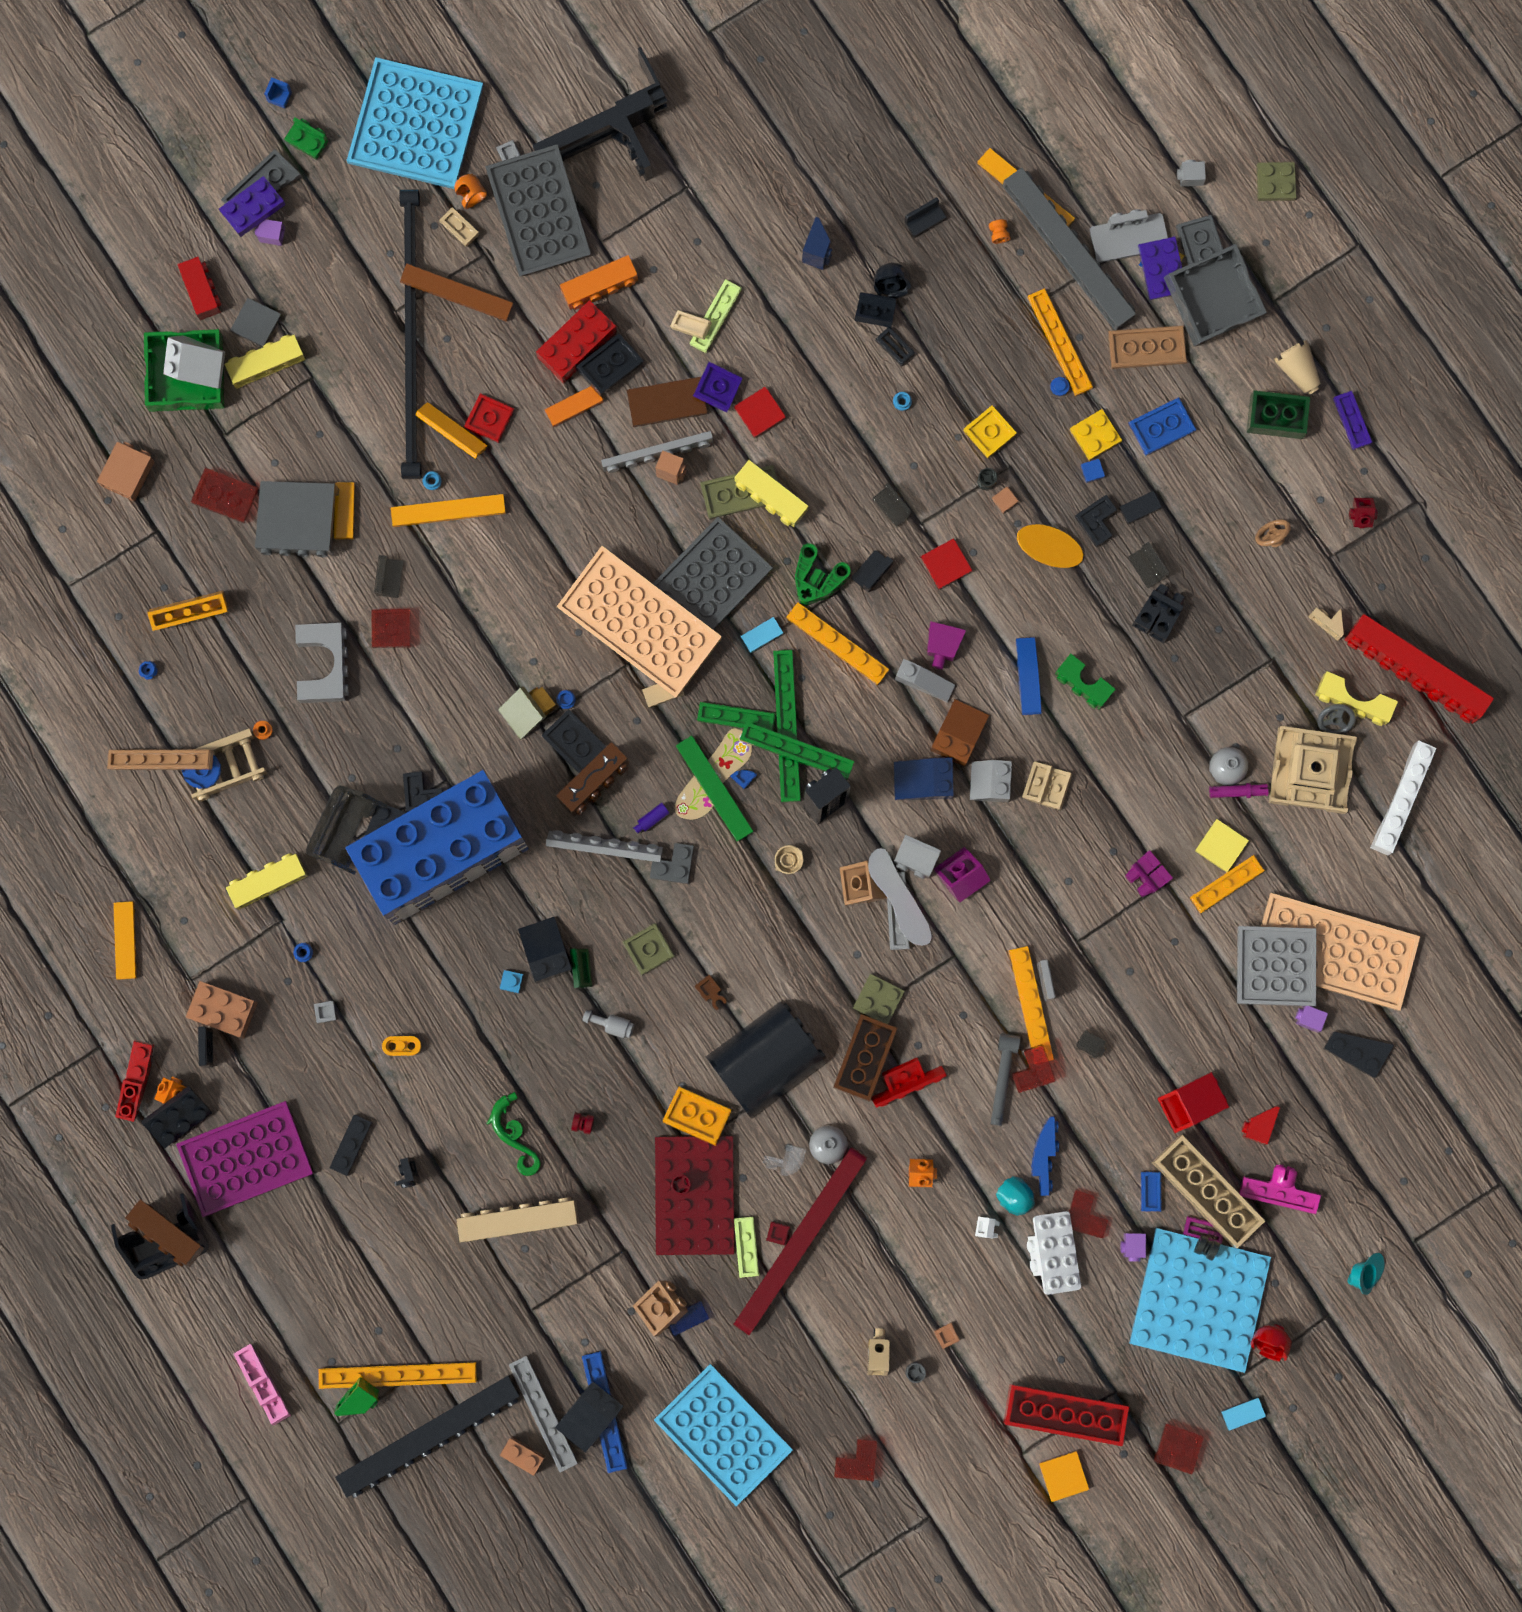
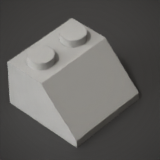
(990, 780)

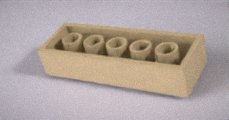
(1208, 1191)
(517, 1221)

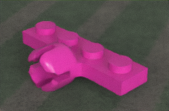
(1280, 1191)

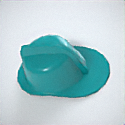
(1366, 1274)

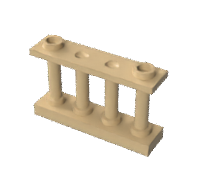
(226, 746)

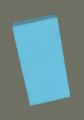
(762, 635)
(1243, 1414)

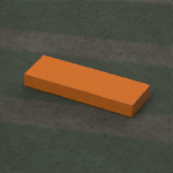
(573, 406)

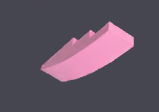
(262, 1384)

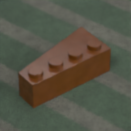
(164, 1233)

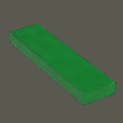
(734, 716)

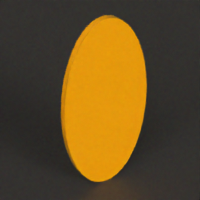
(1049, 546)

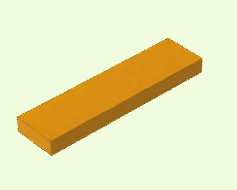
(451, 430)
(1227, 884)
(125, 940)

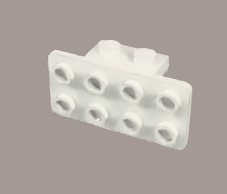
(1054, 1253)

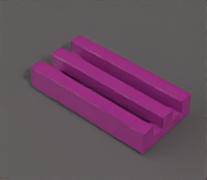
(1187, 1226)

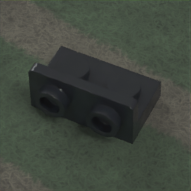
(409, 1170)

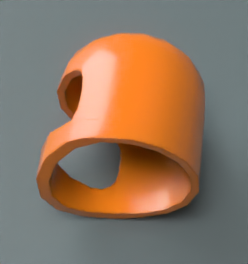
(471, 183)

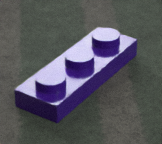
(1352, 420)

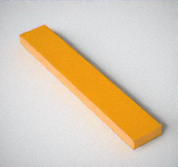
(1002, 169)
(1060, 342)
(448, 510)

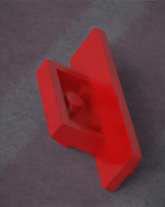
(906, 1079)

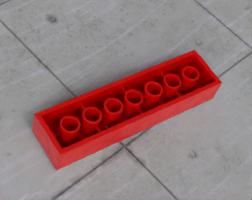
(1418, 669)

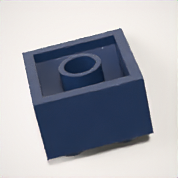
(817, 247)

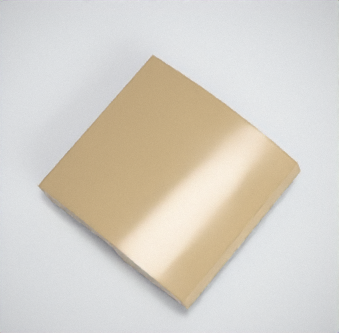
(1047, 785)

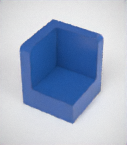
(278, 92)

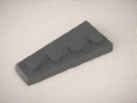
(273, 168)

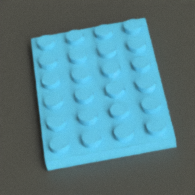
(723, 1435)

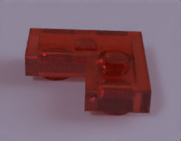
(1038, 1074)
(1080, 1217)
(860, 1468)

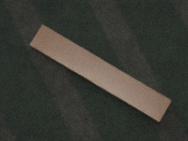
(160, 759)

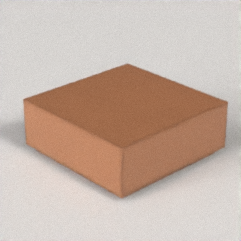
(1005, 500)
(946, 1335)

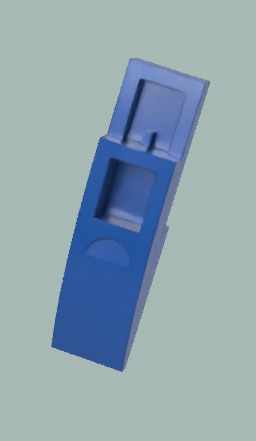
(1044, 1147)

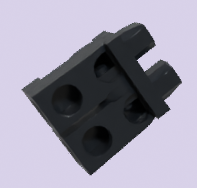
(1159, 606)

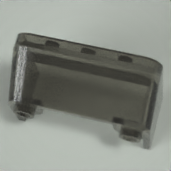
(339, 825)

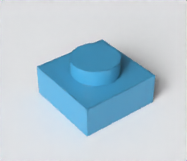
(511, 981)

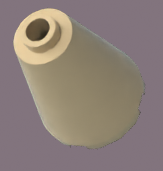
(1300, 367)

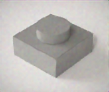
(325, 1012)

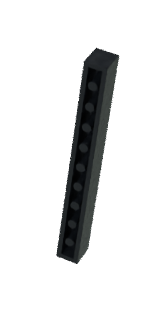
(427, 1436)

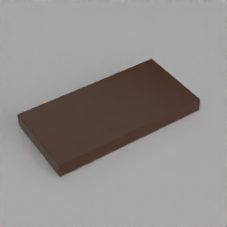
(665, 402)

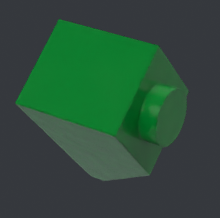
(357, 1399)

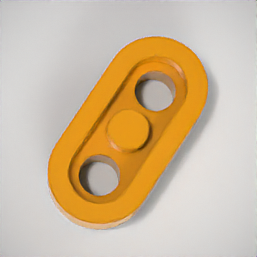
(402, 1044)

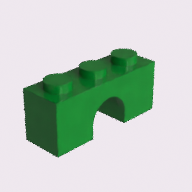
(1095, 694)

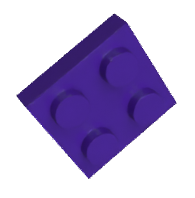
(717, 387)

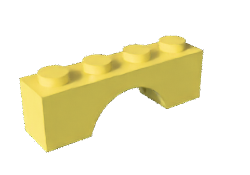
(1333, 690)

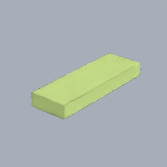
(746, 1247)

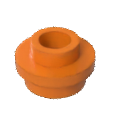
(262, 736)

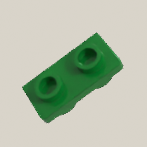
(306, 138)

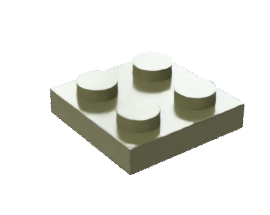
(1276, 181)
(878, 999)

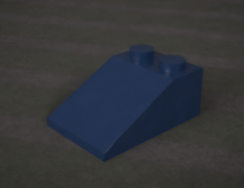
(923, 779)

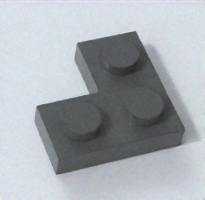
(678, 869)

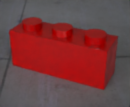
(200, 288)

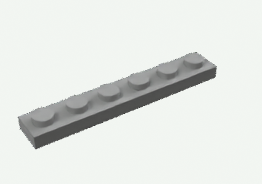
(649, 454)
(604, 846)
(543, 1413)

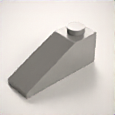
(924, 680)

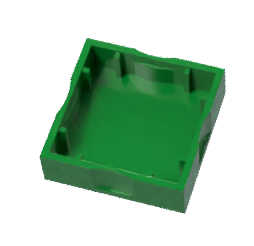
(168, 393)

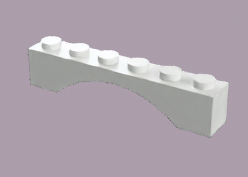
(1403, 800)

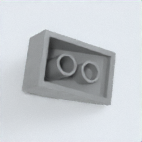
(194, 361)
(916, 857)

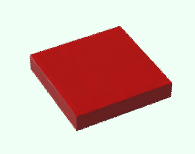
(759, 412)
(489, 418)
(946, 564)

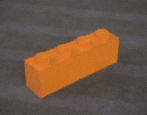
(599, 282)

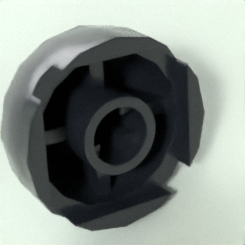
(892, 280)

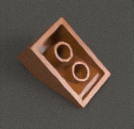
(959, 732)

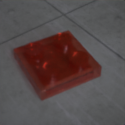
(390, 628)
(1178, 1448)

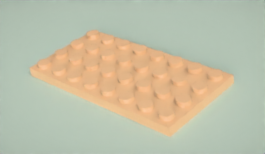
(639, 622)
(1351, 953)

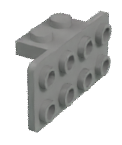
(1124, 233)

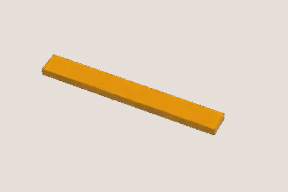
(399, 1375)

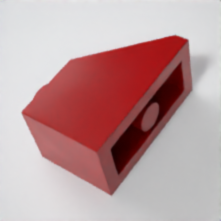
(1260, 1126)

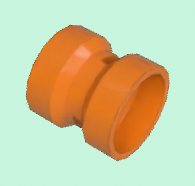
(999, 230)

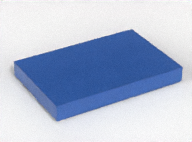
(1162, 426)

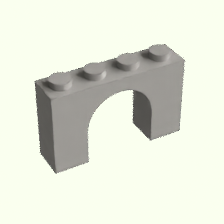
(333, 686)

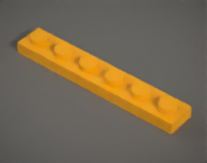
(837, 643)
(1030, 999)

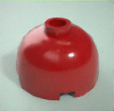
(1272, 1342)

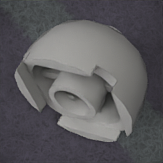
(1228, 766)
(828, 1144)

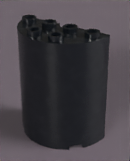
(766, 1059)

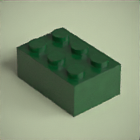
(1278, 414)

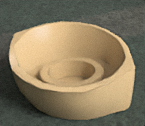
(788, 859)

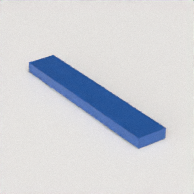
(610, 1437)

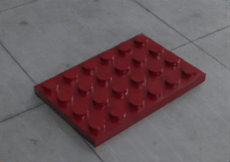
(704, 1216)

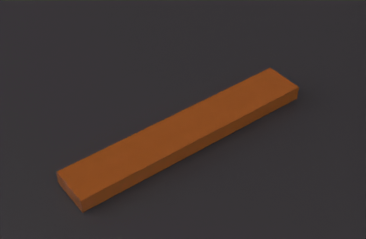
(456, 292)

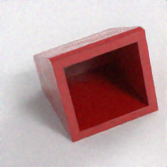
(1193, 1102)

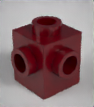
(1363, 512)

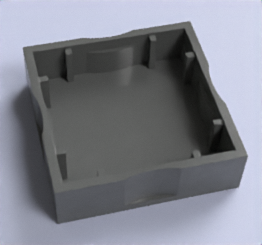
(1214, 295)

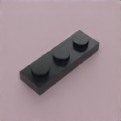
(350, 1145)

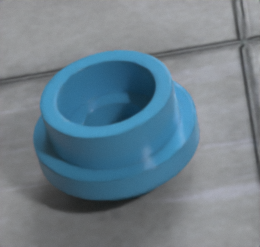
(902, 395)
(429, 475)

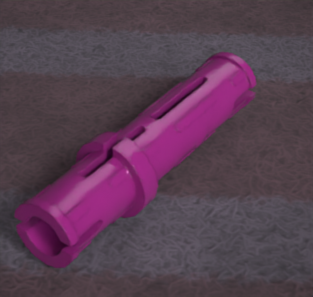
(1238, 791)

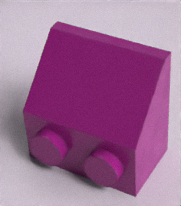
(962, 874)

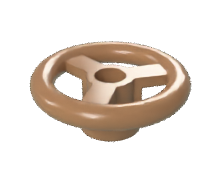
(1274, 536)

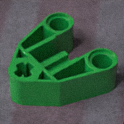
(831, 584)

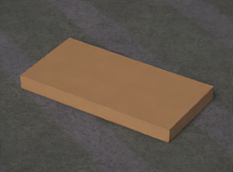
(1147, 347)

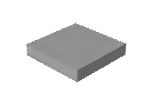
(1046, 980)

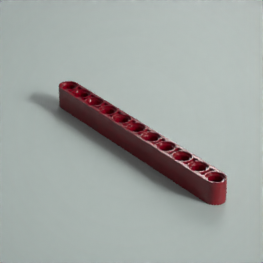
(800, 1241)

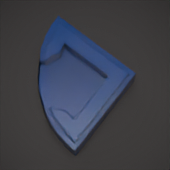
(743, 777)

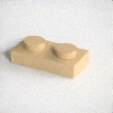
(459, 227)

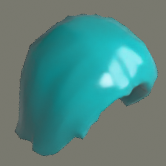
(1016, 1196)

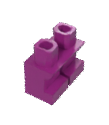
(1154, 880)

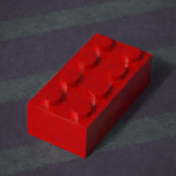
(576, 341)

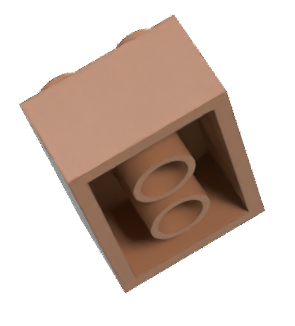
(221, 1009)

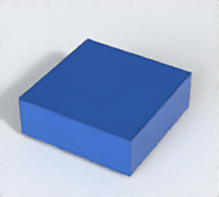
(1092, 470)

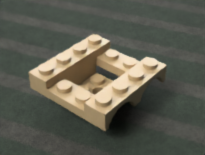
(1292, 765)

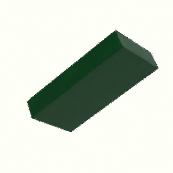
(581, 968)

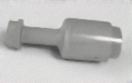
(613, 1024)

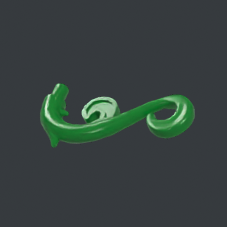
(510, 1139)

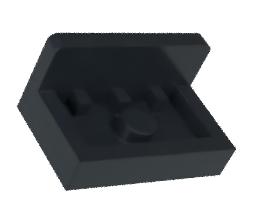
(875, 309)

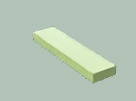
(717, 313)

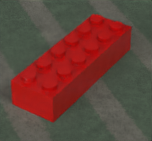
(1066, 1415)

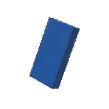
(1151, 1191)

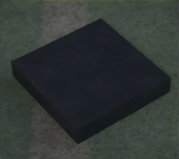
(205, 1047)

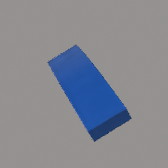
(1028, 676)

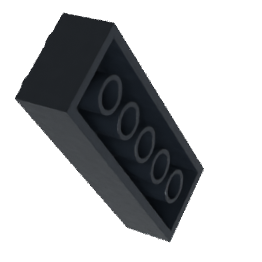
(826, 795)

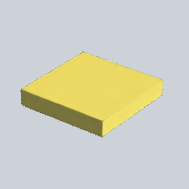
(1221, 845)

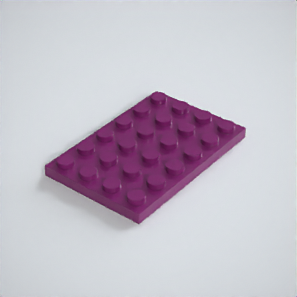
(244, 1159)

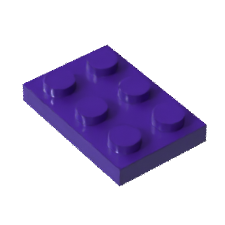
(252, 206)
(1157, 261)

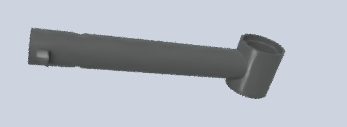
(1008, 1045)

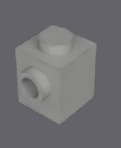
(1191, 173)

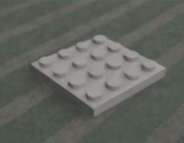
(1276, 966)

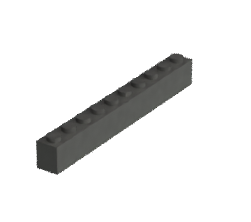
(1068, 249)

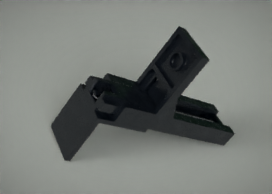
(615, 123)

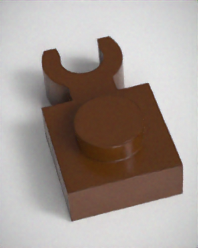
(708, 990)

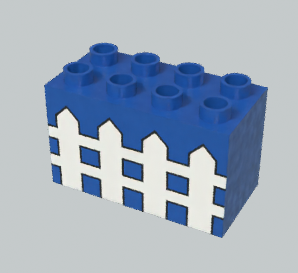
(436, 848)

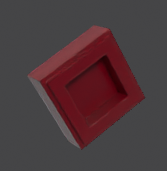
(777, 1233)

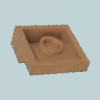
(660, 1307)

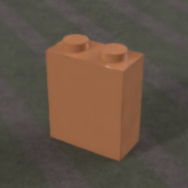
(126, 470)

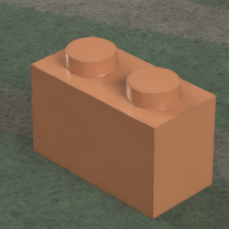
(670, 468)
(522, 1456)

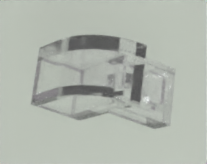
(792, 1161)

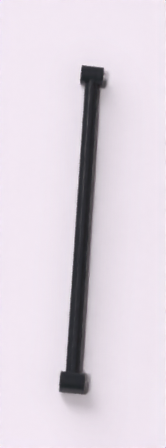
(411, 468)

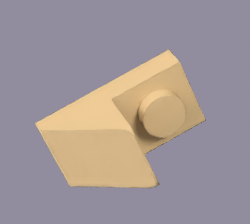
(1332, 626)

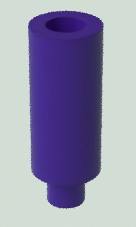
(651, 818)

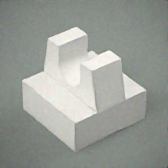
(985, 1227)

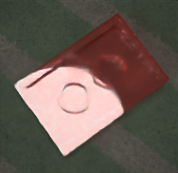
(224, 495)

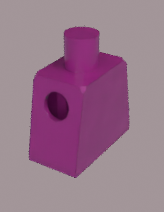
(943, 643)

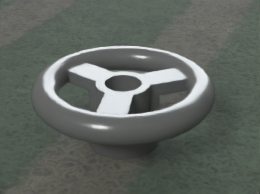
(1335, 715)

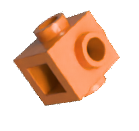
(168, 1089)
(921, 1173)

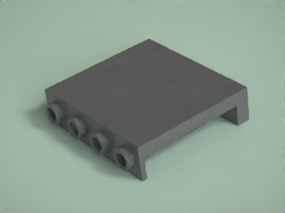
(295, 518)

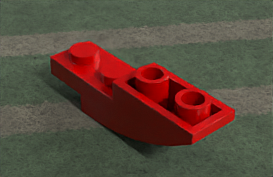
(135, 1081)

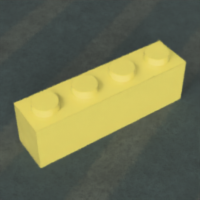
(264, 361)
(770, 493)
(267, 881)

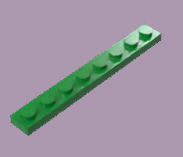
(786, 722)

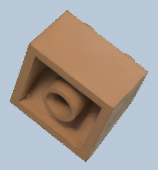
(858, 885)

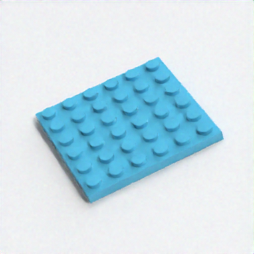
(415, 123)
(1199, 1304)

